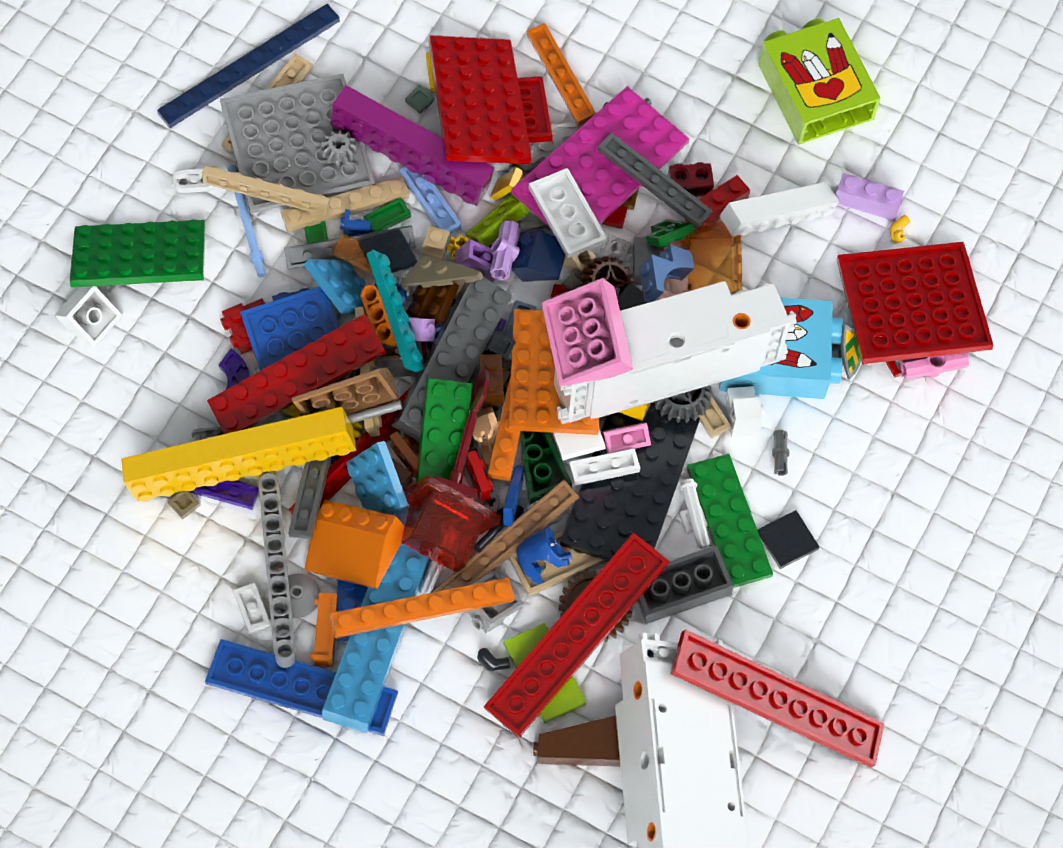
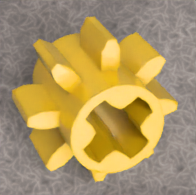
(456, 243)

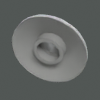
(304, 603)

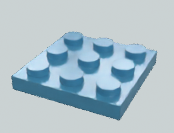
(338, 282)
(377, 480)

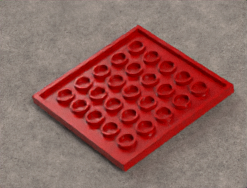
(914, 302)

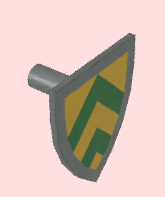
(848, 351)

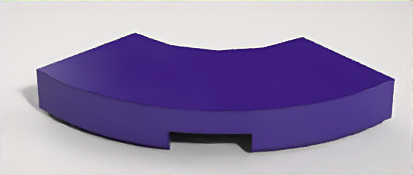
(234, 368)

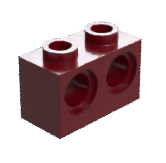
(689, 175)

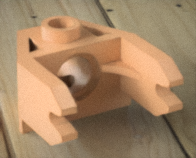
(485, 432)

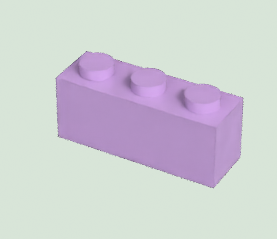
(869, 196)

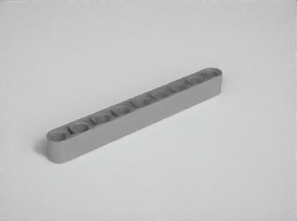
(280, 578)

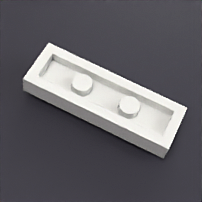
(604, 466)

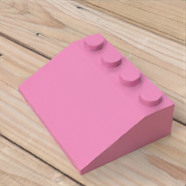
(587, 334)

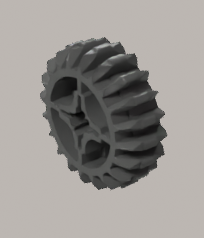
(682, 407)

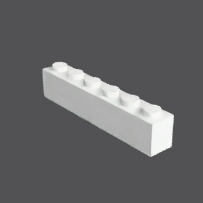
(779, 209)

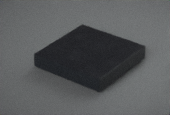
(394, 247)
(788, 539)

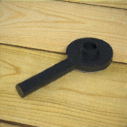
(491, 534)

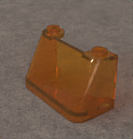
(715, 257)

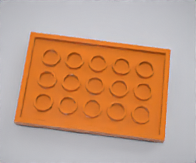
(532, 380)

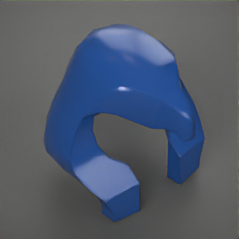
(544, 547)

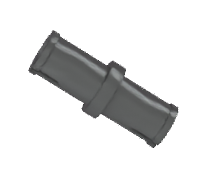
(780, 452)

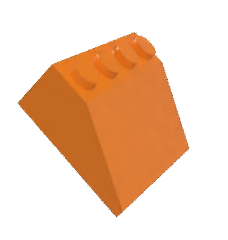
(353, 544)

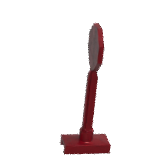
(455, 478)

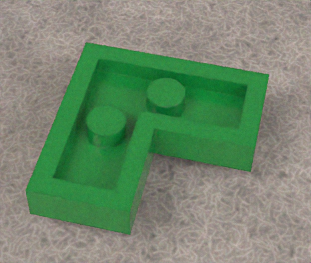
(668, 231)

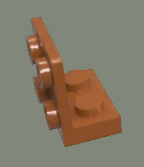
(406, 450)

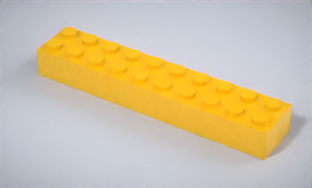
(238, 454)

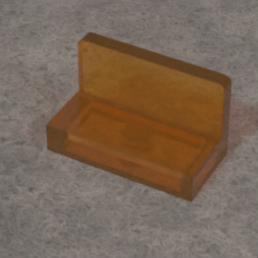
(349, 250)

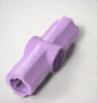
(504, 250)

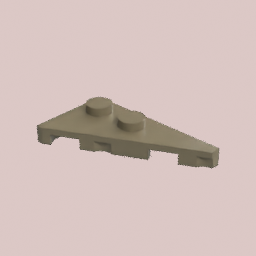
(438, 272)

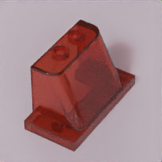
(444, 522)

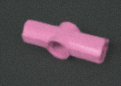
(923, 367)

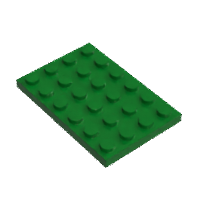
(138, 253)

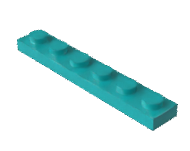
(395, 312)

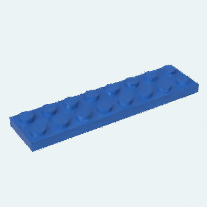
(295, 687)

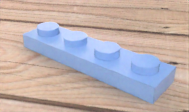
(431, 201)

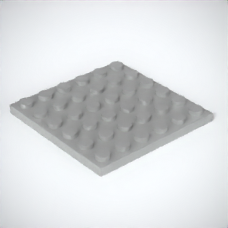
(280, 139)

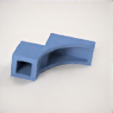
(670, 264)

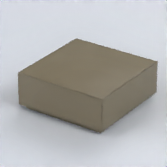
(183, 504)

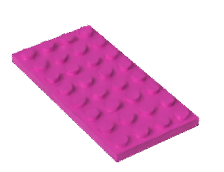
(596, 176)

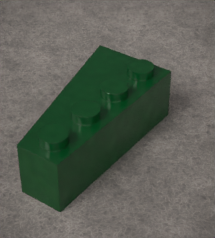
(541, 464)

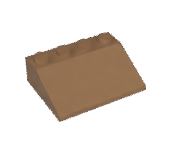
(353, 394)

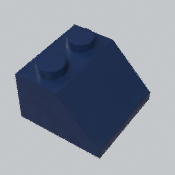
(538, 257)

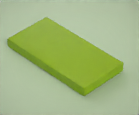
(569, 697)

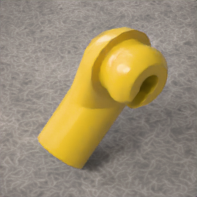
(896, 229)

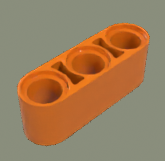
(374, 310)

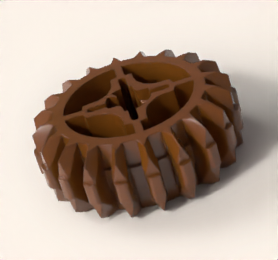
(609, 270)

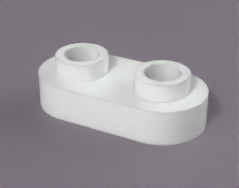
(194, 181)

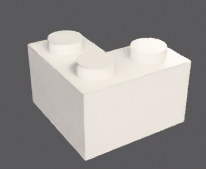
(744, 411)

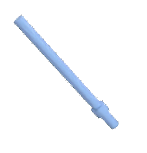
(255, 255)

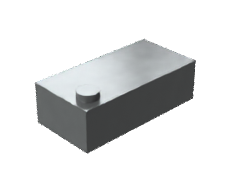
(686, 585)

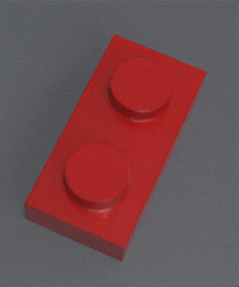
(476, 469)

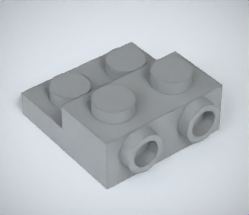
(493, 616)

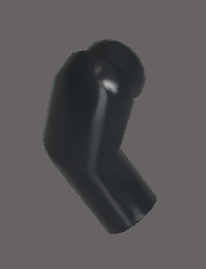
(491, 662)

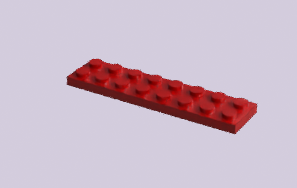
(295, 375)

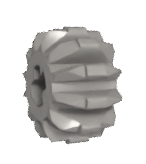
(334, 141)

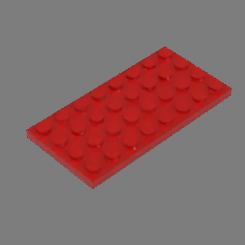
(479, 100)

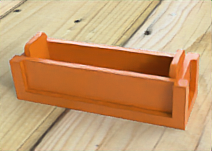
(324, 637)

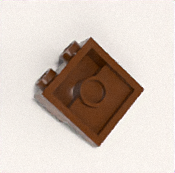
(432, 302)

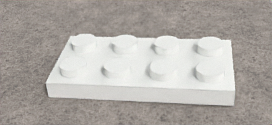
(567, 213)

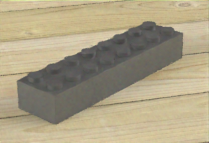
(455, 347)

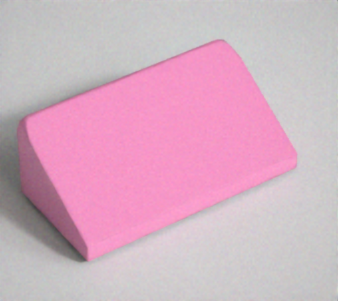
(626, 437)

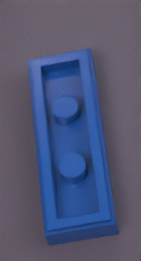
(513, 495)

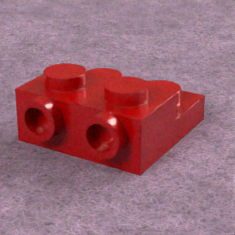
(233, 322)

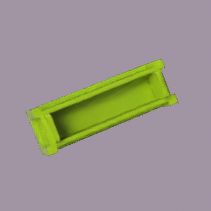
(488, 228)

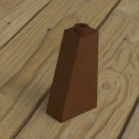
(581, 744)

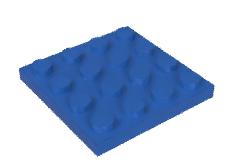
(288, 325)

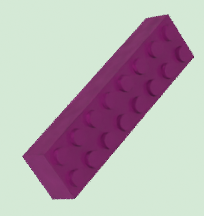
(408, 145)

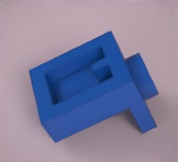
(354, 227)

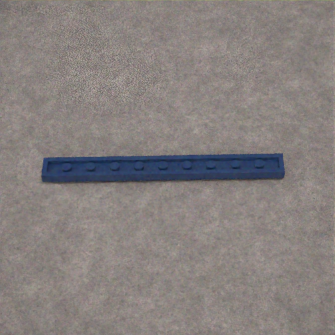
(248, 66)

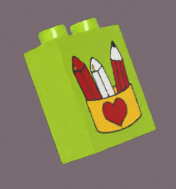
(818, 79)

